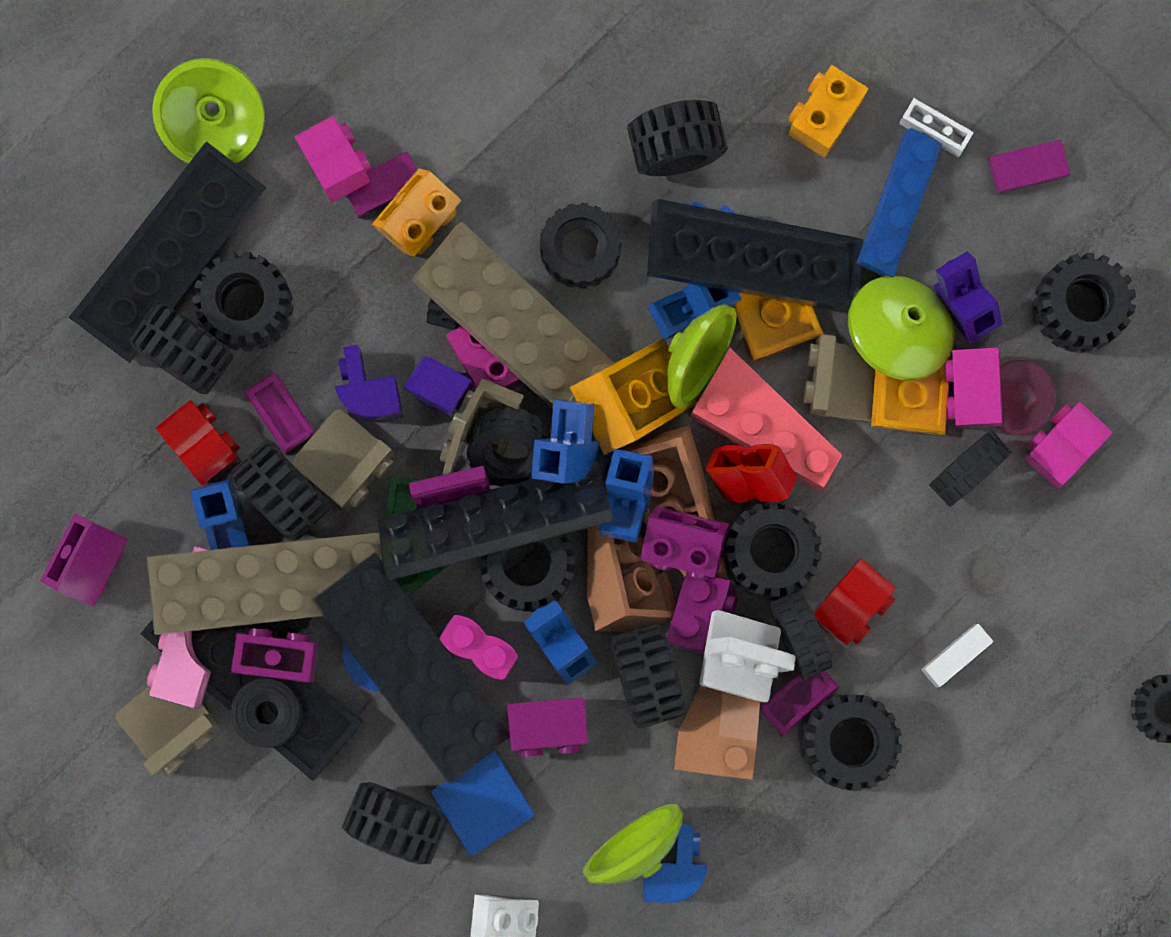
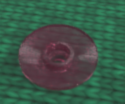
(1023, 377)

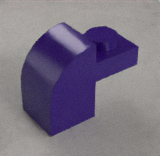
(967, 300)
(438, 386)
(367, 399)

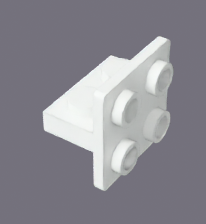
(743, 656)
(504, 917)

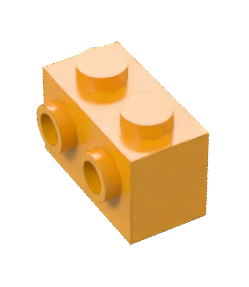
(827, 111)
(417, 213)

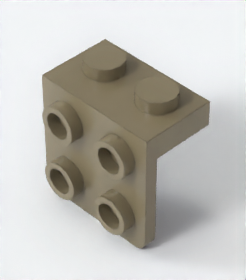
(840, 381)
(484, 399)
(343, 459)
(165, 730)

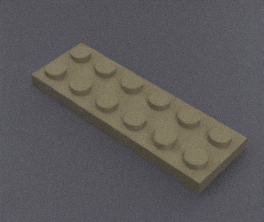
(508, 316)
(249, 582)

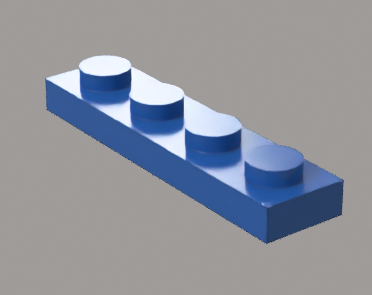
(899, 203)

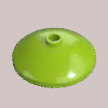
(186, 121)
(892, 339)
(699, 354)
(636, 847)

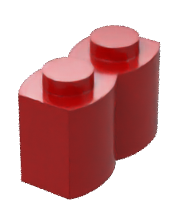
(199, 443)
(751, 473)
(854, 602)

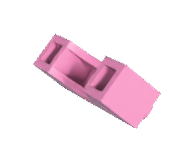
(179, 673)

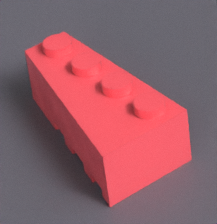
(752, 413)

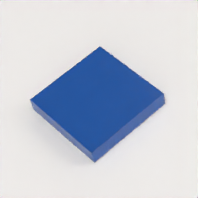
(483, 803)

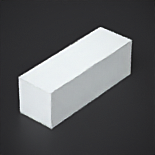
(936, 126)
(957, 655)

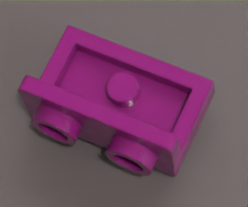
(694, 610)

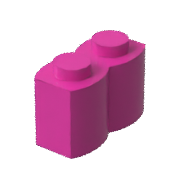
(333, 159)
(1067, 444)
(470, 642)

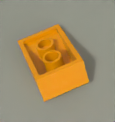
(629, 397)

